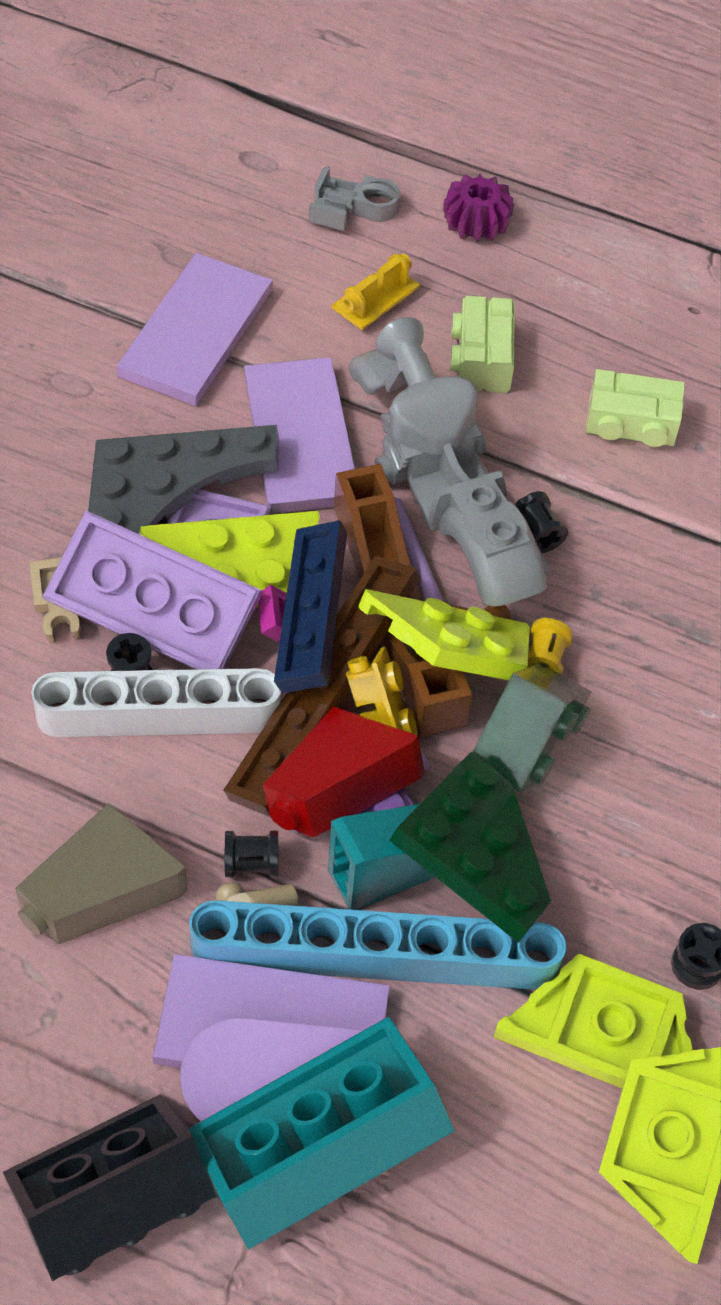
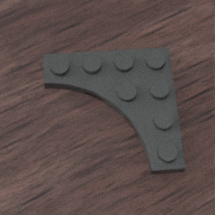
(153, 475)

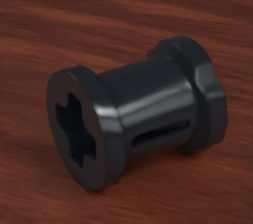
(541, 521)
(129, 653)
(251, 854)

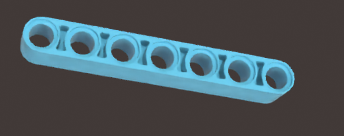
(399, 931)

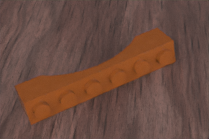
(373, 528)

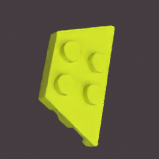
(244, 547)
(453, 636)
(598, 1020)
(668, 1144)

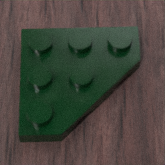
(478, 846)

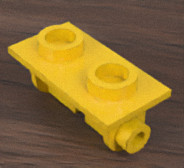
(377, 292)
(380, 684)

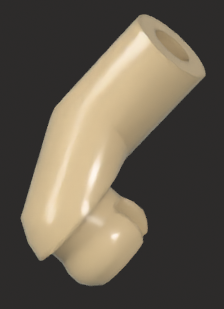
(277, 895)

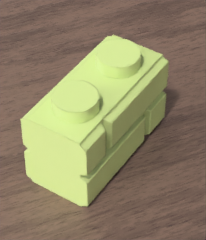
(485, 342)
(635, 408)

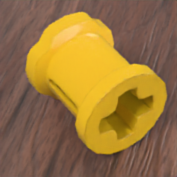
(547, 650)

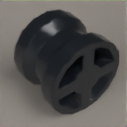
(703, 942)

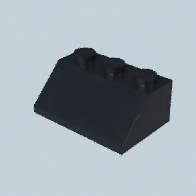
(109, 1186)

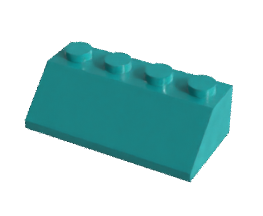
(320, 1131)

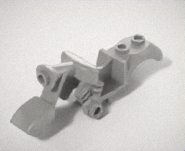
(439, 445)

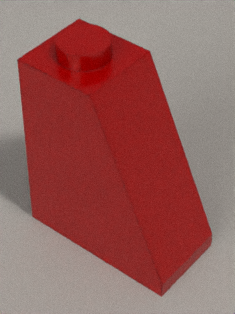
(341, 771)

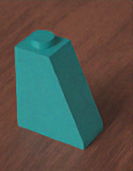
(365, 861)

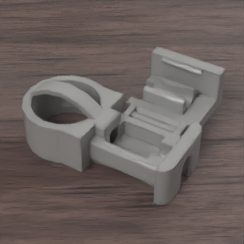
(337, 197)

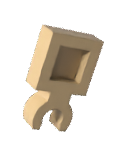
(41, 574)

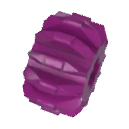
(478, 207)

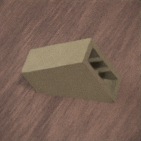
(99, 879)

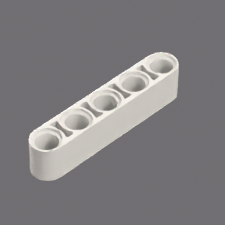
(137, 689)

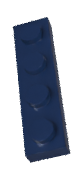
(311, 607)

